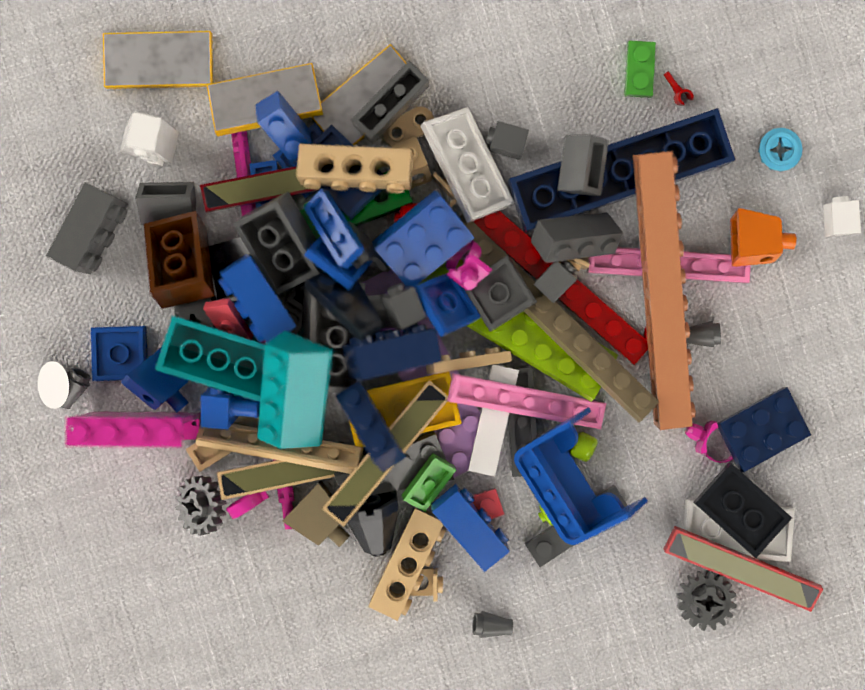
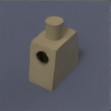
(312, 521)

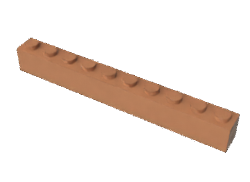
(663, 289)

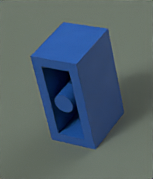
(282, 124)

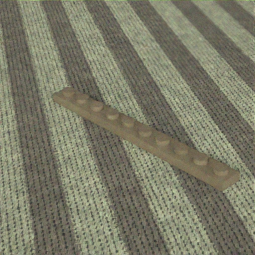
(574, 338)

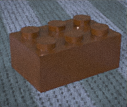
(178, 260)

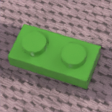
(640, 69)
(428, 482)

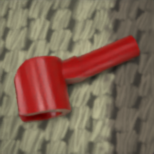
(678, 90)

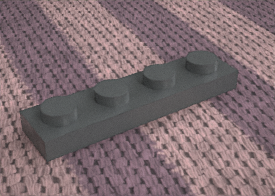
(521, 427)
(549, 544)

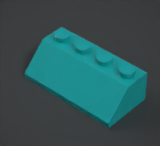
(213, 358)
(294, 392)

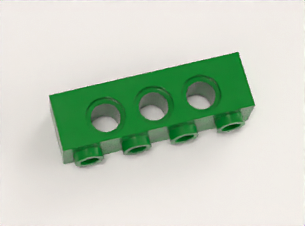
(372, 211)

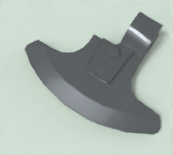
(369, 252)

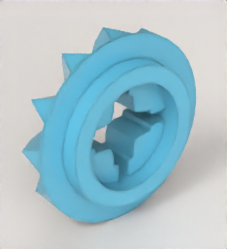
(789, 141)

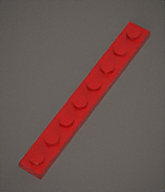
(576, 297)

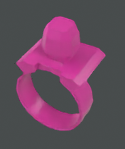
(472, 270)
(697, 433)
(246, 503)

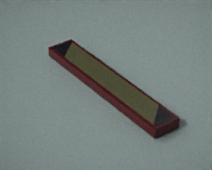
(251, 189)

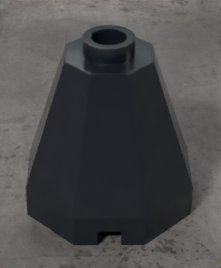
(375, 523)

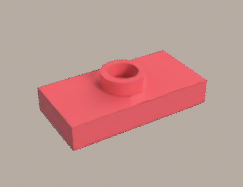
(227, 318)

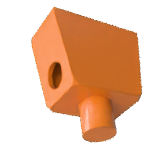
(757, 238)

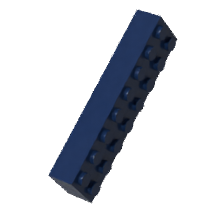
(696, 142)

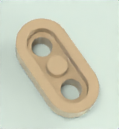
(407, 125)

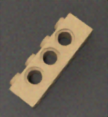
(314, 157)
(384, 599)

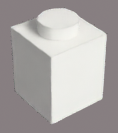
(841, 217)

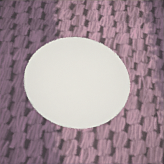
(53, 385)

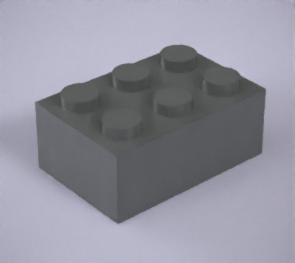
(87, 229)
(277, 242)

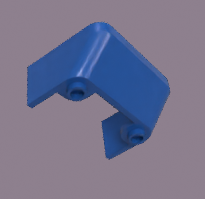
(563, 488)

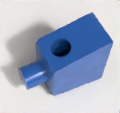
(156, 386)

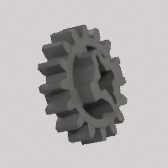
(200, 505)
(706, 611)

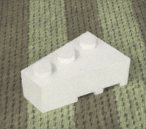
(149, 139)

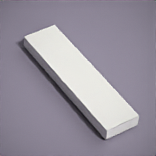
(491, 428)

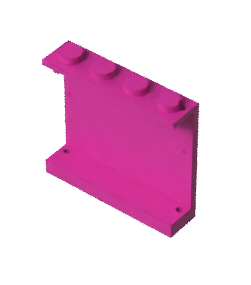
(132, 429)

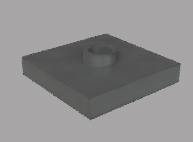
(501, 294)

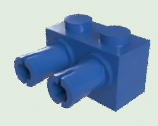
(222, 408)

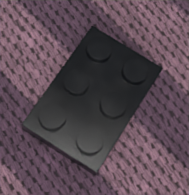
(742, 510)

